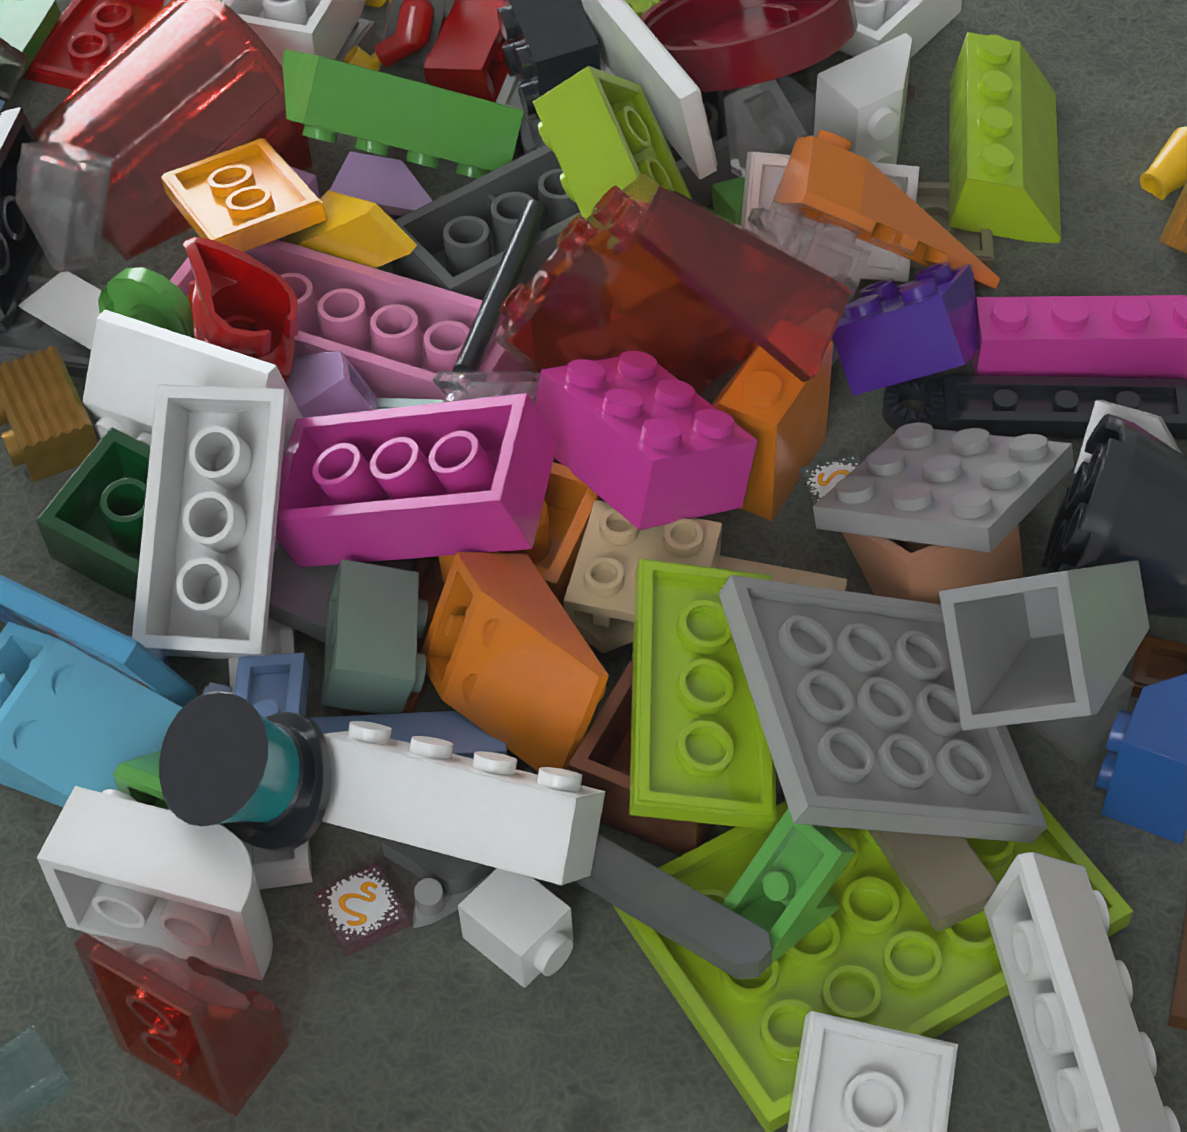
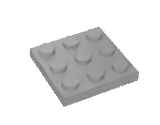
(945, 487)

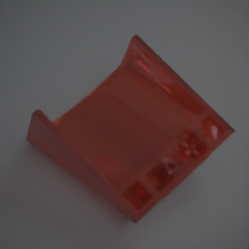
(169, 98)

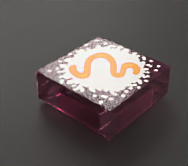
(362, 909)

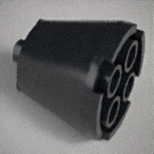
(1126, 510)

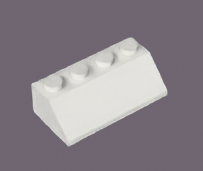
(136, 356)
(210, 521)
(1074, 1001)

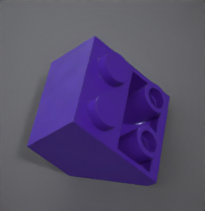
(908, 328)

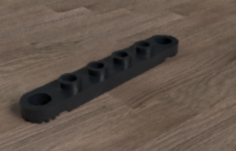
(1032, 403)

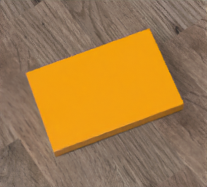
(243, 197)

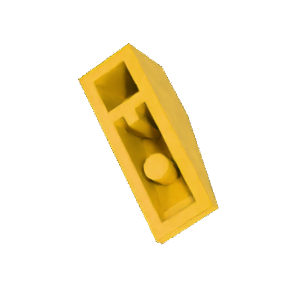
(355, 232)

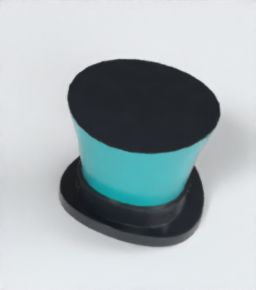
(246, 771)

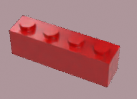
(469, 51)

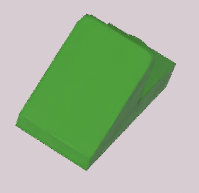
(790, 882)

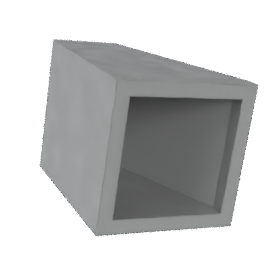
(1042, 643)

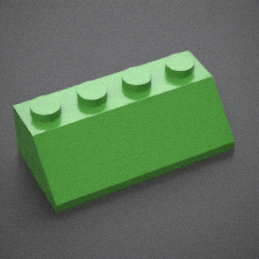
(398, 113)

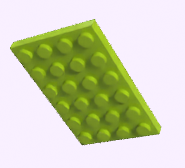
(864, 963)

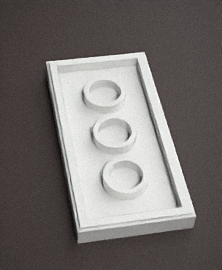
(675, 99)

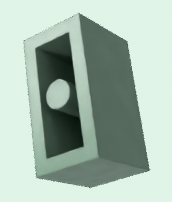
(373, 639)

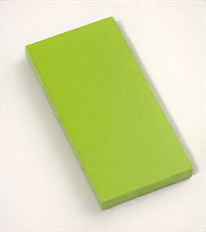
(693, 714)

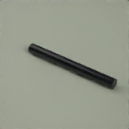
(501, 286)

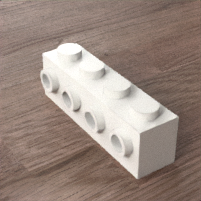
(462, 804)

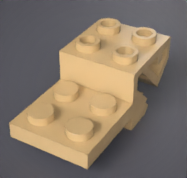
(604, 572)

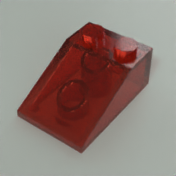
(184, 1018)

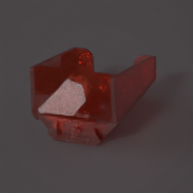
(673, 284)

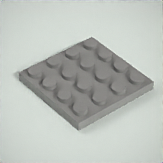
(869, 715)

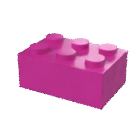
(645, 439)

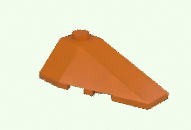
(855, 195)

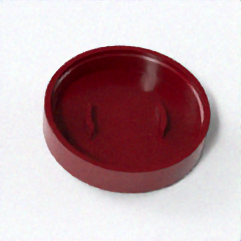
(749, 40)

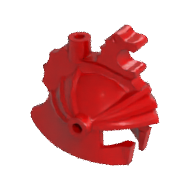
(241, 304)

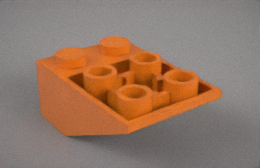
(513, 658)

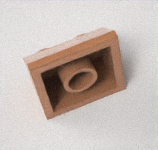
(922, 570)

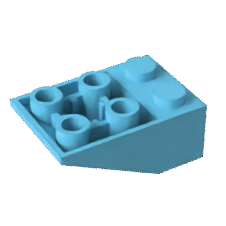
(70, 717)

